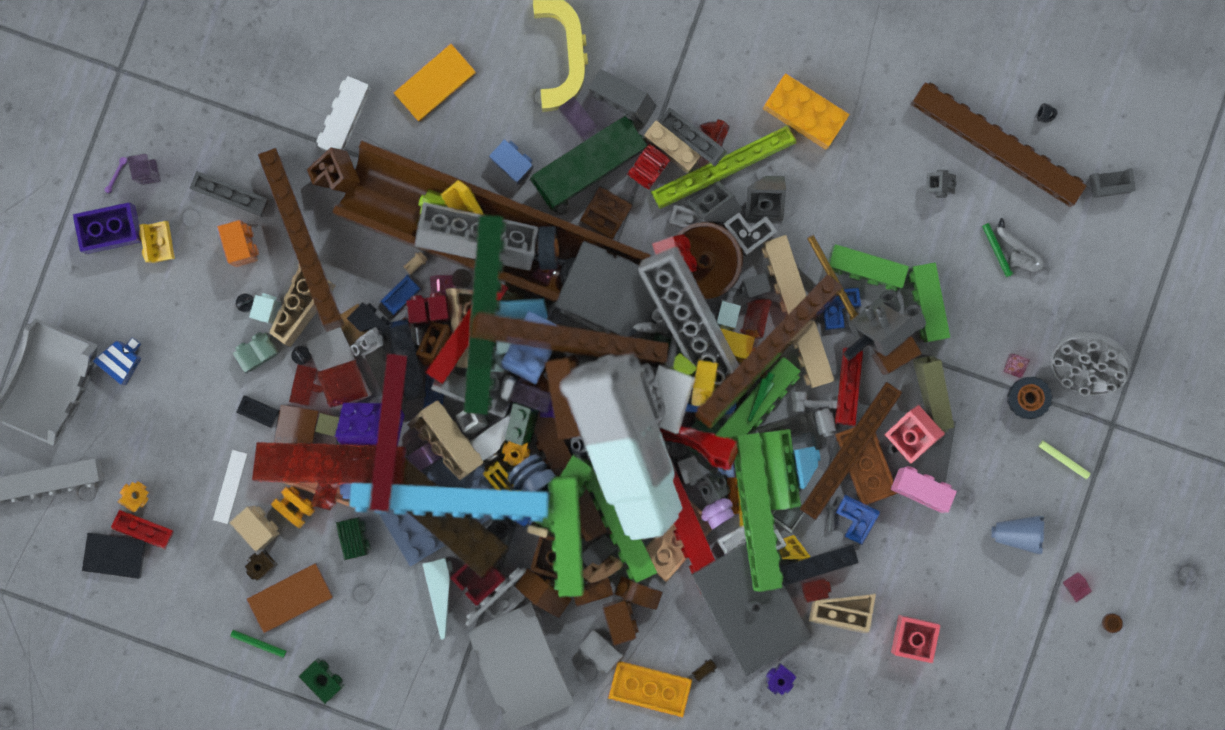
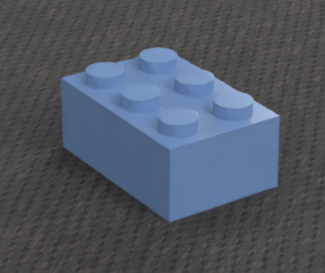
(525, 360)

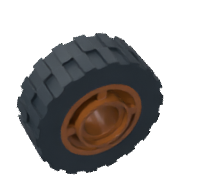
(548, 248)
(1038, 389)

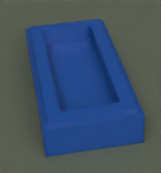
(399, 294)

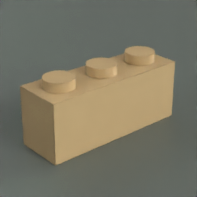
(672, 147)

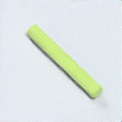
(1064, 459)

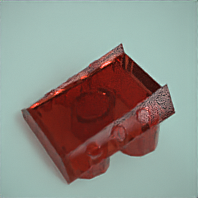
(756, 318)
(342, 384)

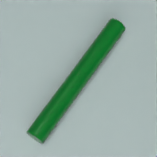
(997, 250)
(258, 643)

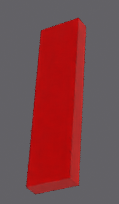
(849, 390)

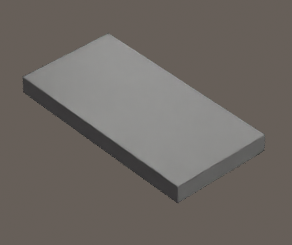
(332, 350)

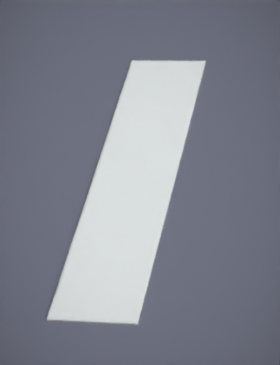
(230, 486)

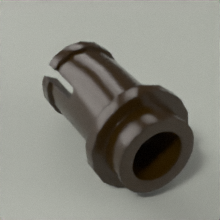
(504, 464)
(704, 670)

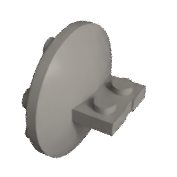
(1091, 363)

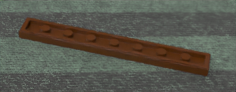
(850, 450)

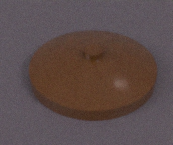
(717, 257)

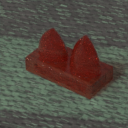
(716, 130)
(325, 496)

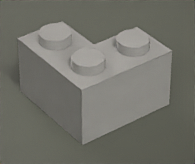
(748, 237)

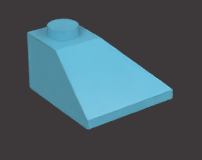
(806, 463)

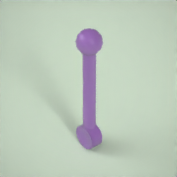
(123, 161)

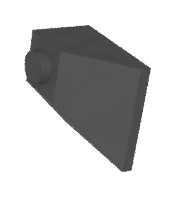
(766, 199)
(714, 203)

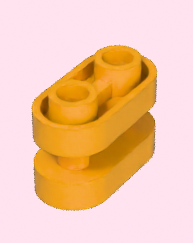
(292, 495)

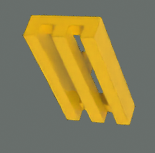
(492, 470)

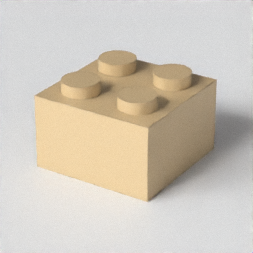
(255, 527)

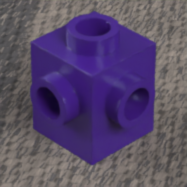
(777, 673)

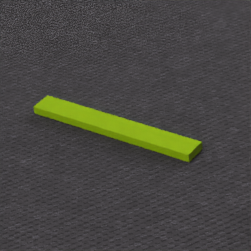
(727, 166)

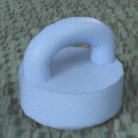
(732, 473)

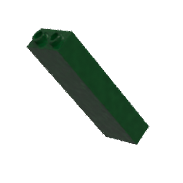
(588, 162)

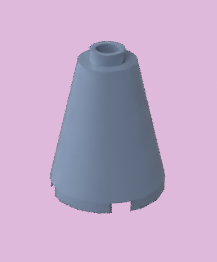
(1021, 533)

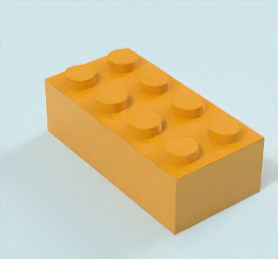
(805, 111)

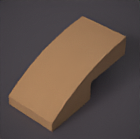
(598, 572)

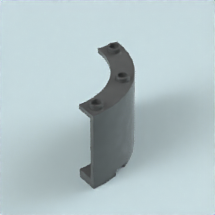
(607, 293)

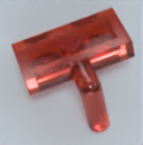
(304, 385)

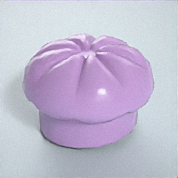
(717, 512)

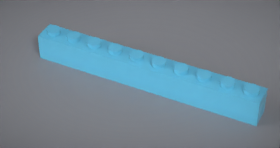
(457, 501)

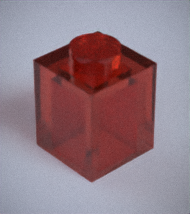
(815, 589)

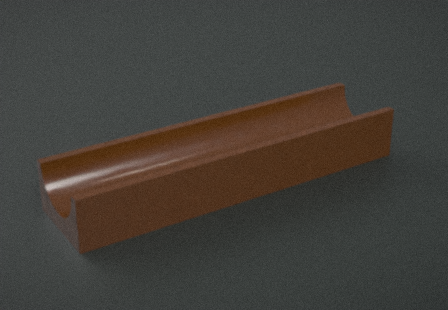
(389, 205)

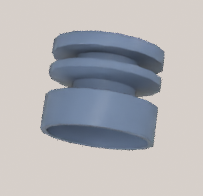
(531, 475)

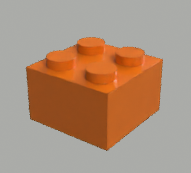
(238, 243)

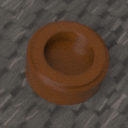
(1112, 623)

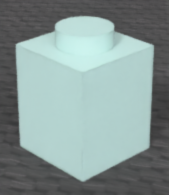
(728, 315)

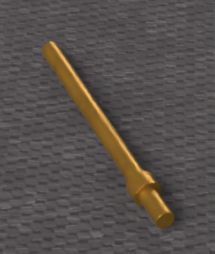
(828, 269)

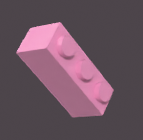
(924, 489)

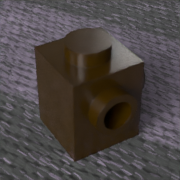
(260, 565)

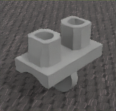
(368, 343)

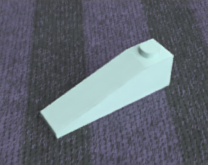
(439, 583)

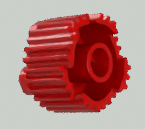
(648, 166)

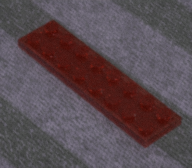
(320, 463)

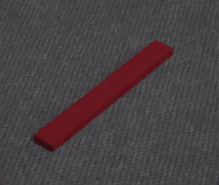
(388, 433)

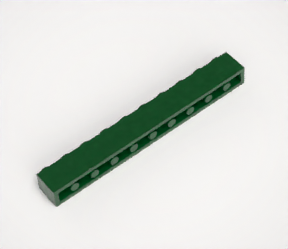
(484, 301)

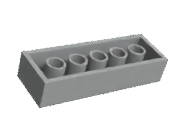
(456, 233)

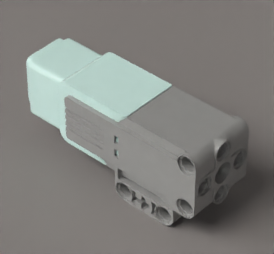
(618, 419)

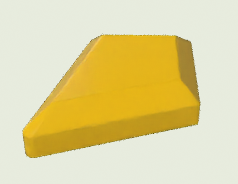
(793, 549)

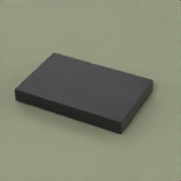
(114, 555)

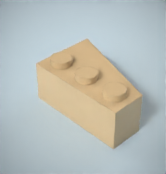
(845, 613)

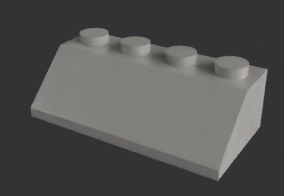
(455, 387)

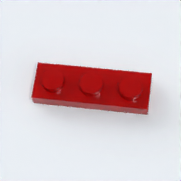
(142, 529)

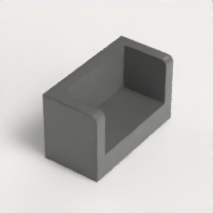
(1112, 183)

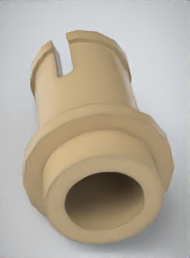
(417, 261)

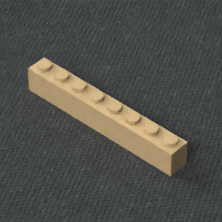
(791, 291)

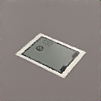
(788, 517)

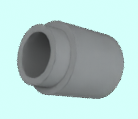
(825, 422)

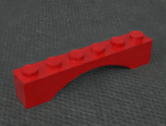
(717, 450)

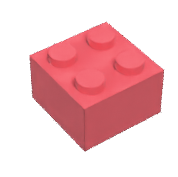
(914, 434)
(915, 638)

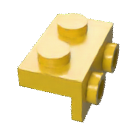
(156, 242)

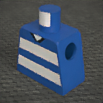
(120, 360)

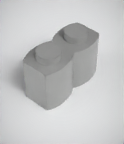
(600, 651)

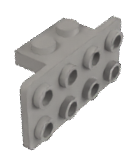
(504, 600)

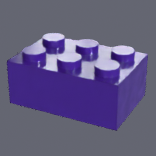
(107, 228)
(360, 424)

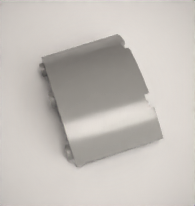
(46, 381)
(521, 667)

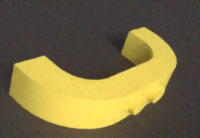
(563, 12)

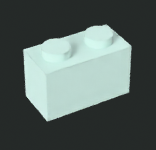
(265, 308)

